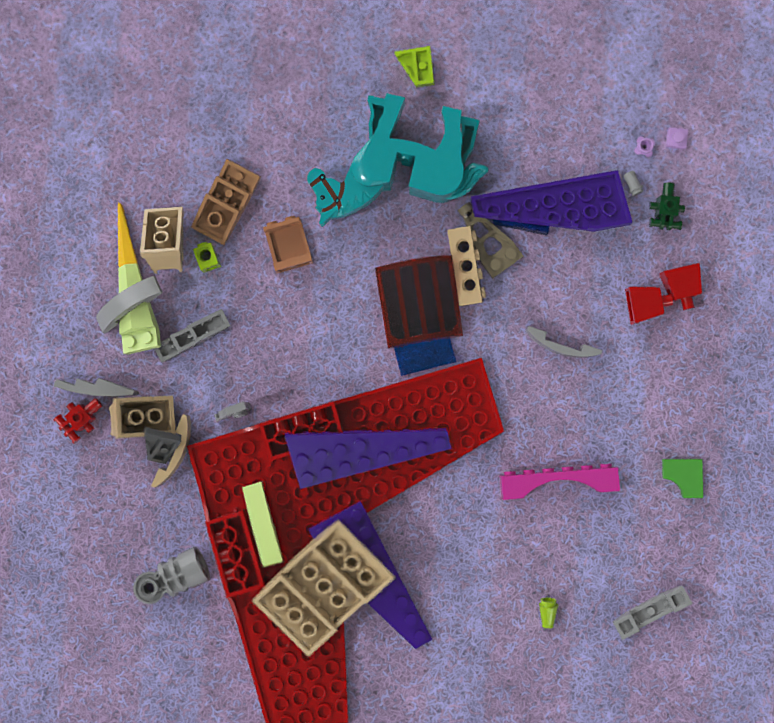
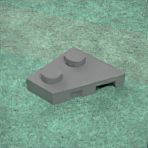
(237, 410)

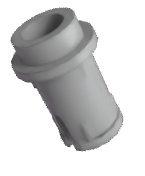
(633, 183)

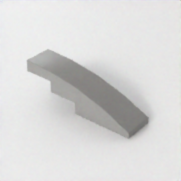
(192, 335)
(101, 388)

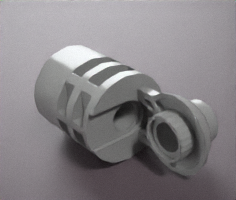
(173, 576)

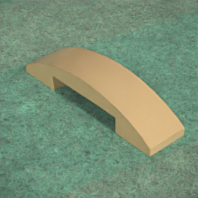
(183, 429)

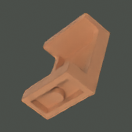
(288, 244)

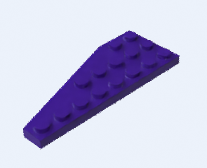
(575, 203)
(393, 601)

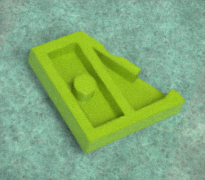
(418, 65)

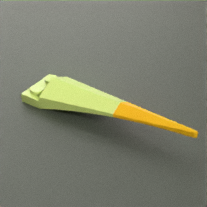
(139, 326)

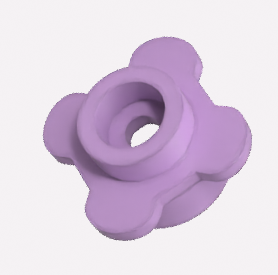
(649, 143)

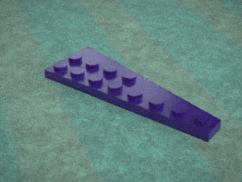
(338, 455)

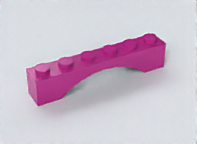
(519, 485)

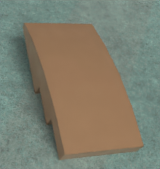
(225, 201)

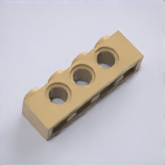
(456, 238)

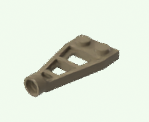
(500, 260)

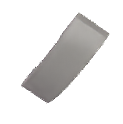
(126, 301)
(539, 337)
(651, 610)

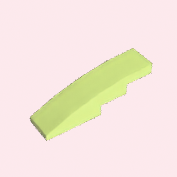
(262, 524)

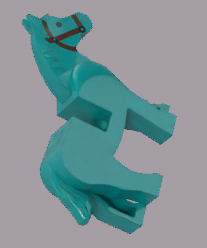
(435, 174)

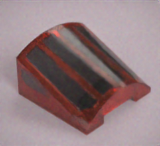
(419, 300)

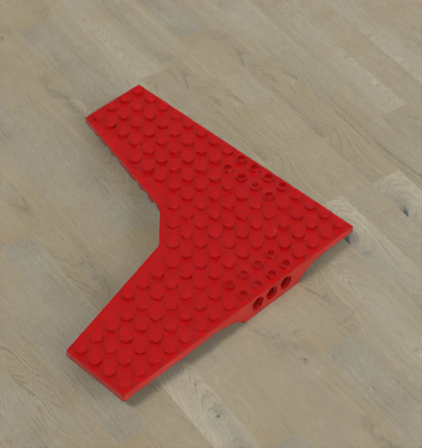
(285, 678)

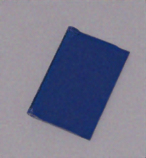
(424, 355)

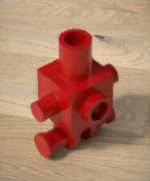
(79, 418)

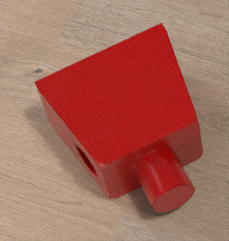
(683, 284)
(646, 303)

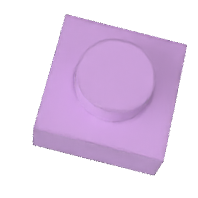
(677, 138)

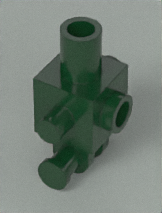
(667, 207)

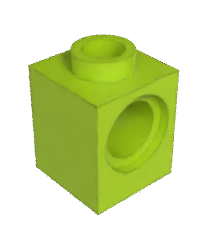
(212, 263)

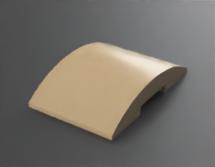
(322, 587)

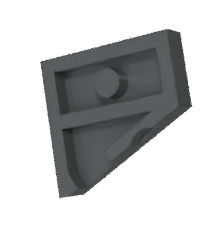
(160, 444)

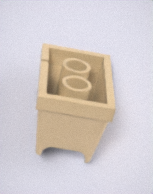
(163, 238)
(133, 414)

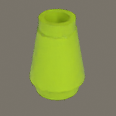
(548, 611)

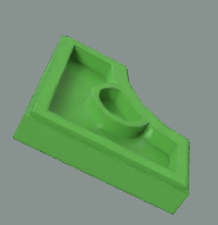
(686, 475)

